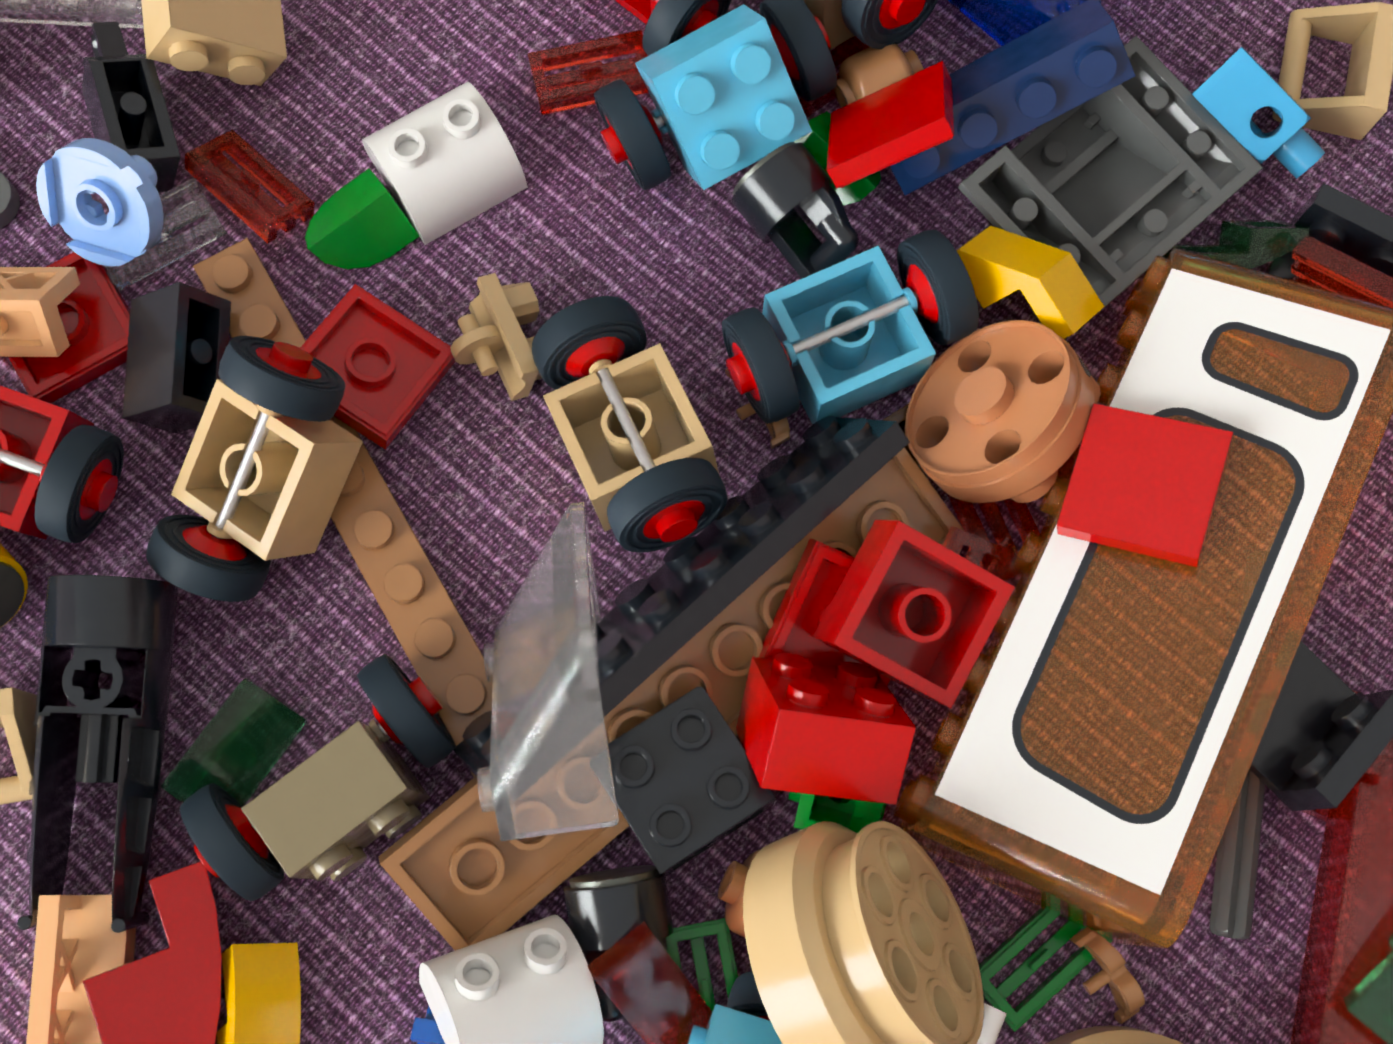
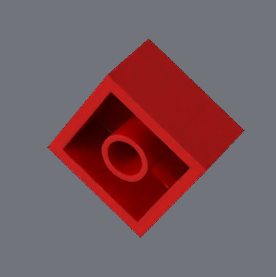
(914, 611)
(824, 729)

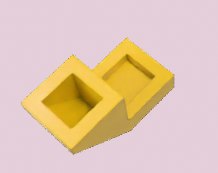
(1045, 275)

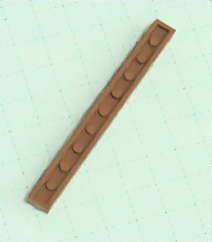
(370, 519)

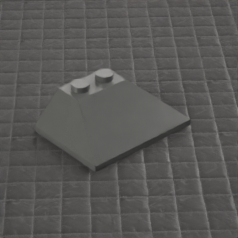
(1116, 176)

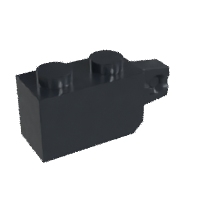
(129, 103)

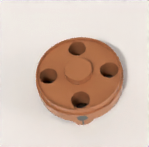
(1001, 413)

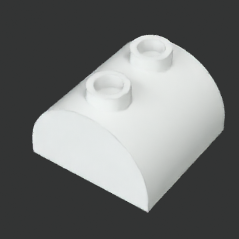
(446, 162)
(515, 989)

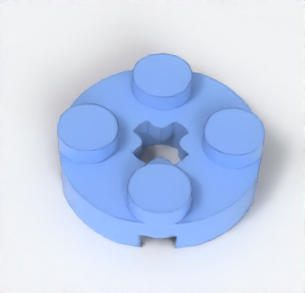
(125, 185)

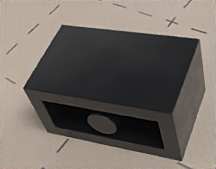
(174, 356)

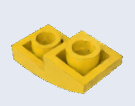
(261, 994)

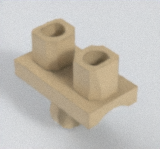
(495, 337)

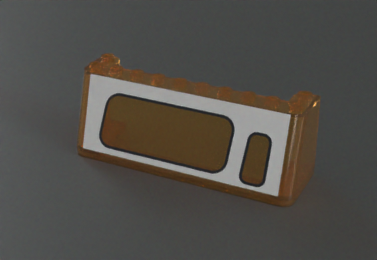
(1140, 686)

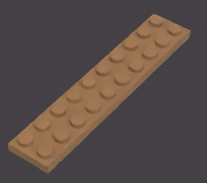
(480, 885)

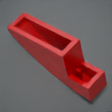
(174, 991)

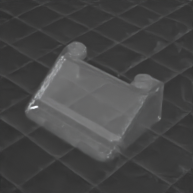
(547, 709)

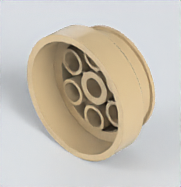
(859, 940)

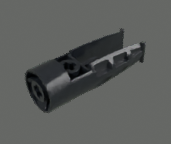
(108, 628)

